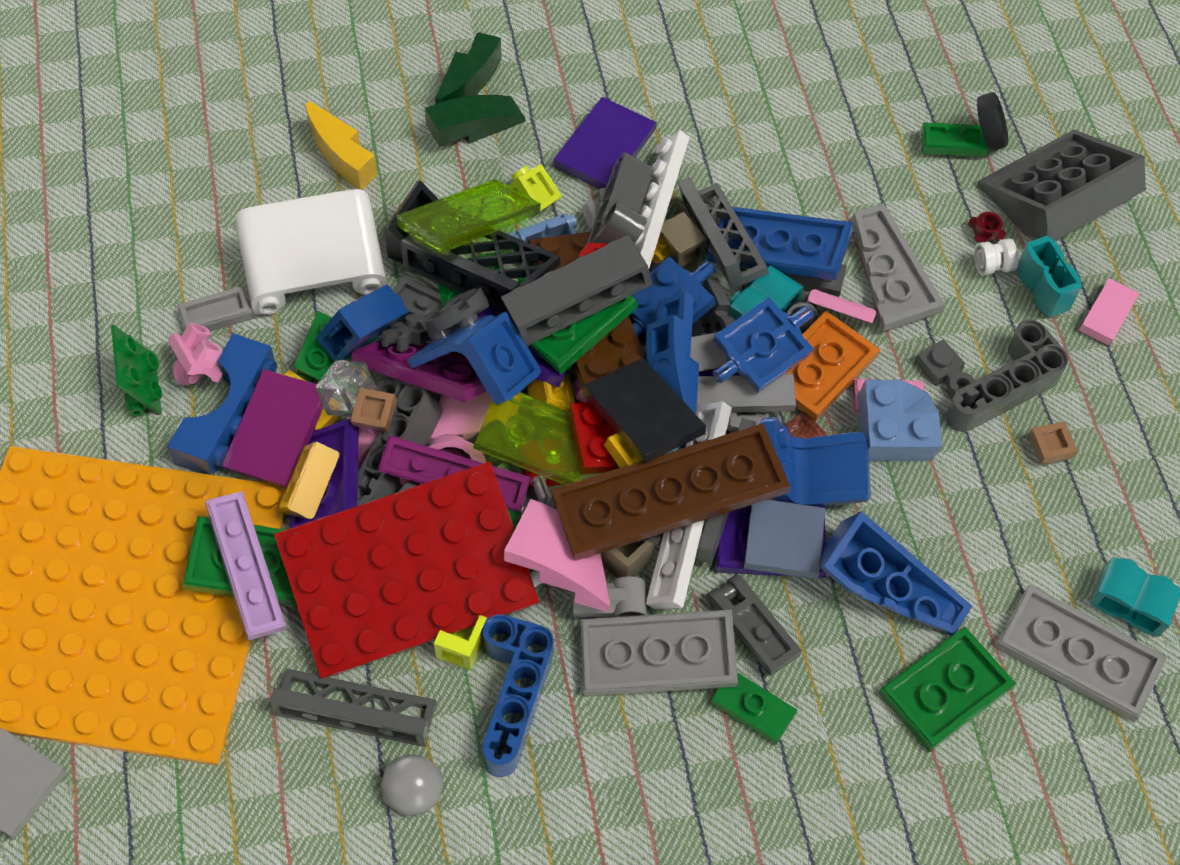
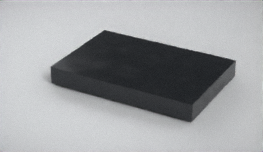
(644, 410)

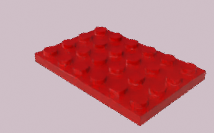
(404, 569)

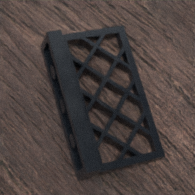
(470, 273)

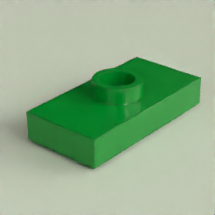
(953, 139)
(755, 708)

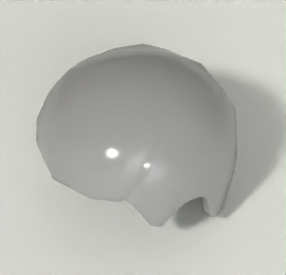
(411, 785)

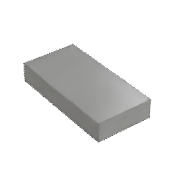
(217, 309)

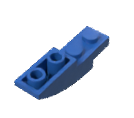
(670, 347)

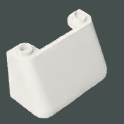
(309, 247)

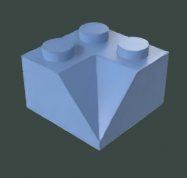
(898, 421)

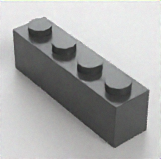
(577, 290)

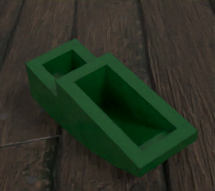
(471, 71)
(472, 117)

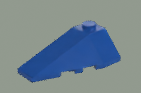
(884, 572)

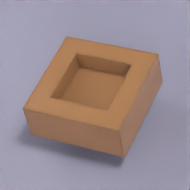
(374, 410)
(1052, 443)

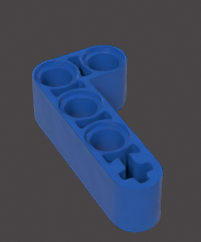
(512, 697)

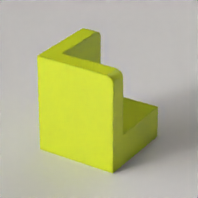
(462, 646)

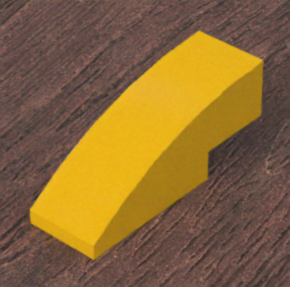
(341, 147)

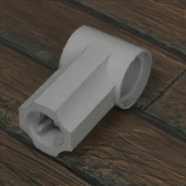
(626, 598)

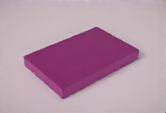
(274, 429)

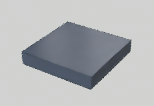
(785, 538)

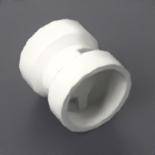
(996, 257)

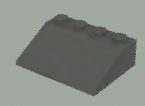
(1065, 184)

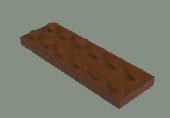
(620, 344)
(669, 491)

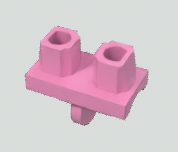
(195, 355)

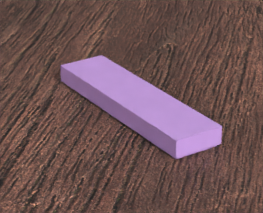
(245, 566)

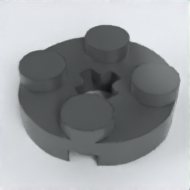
(458, 310)

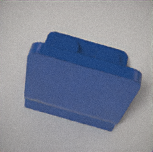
(494, 353)
(822, 468)

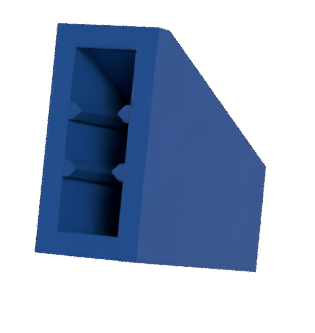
(361, 322)

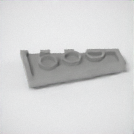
(894, 273)

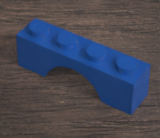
(205, 440)

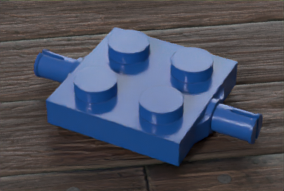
(667, 281)
(763, 344)

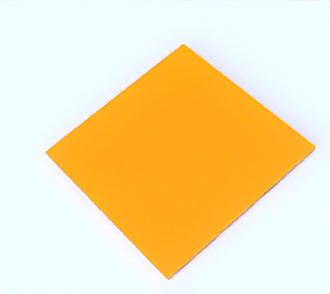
(96, 608)

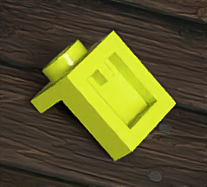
(536, 185)

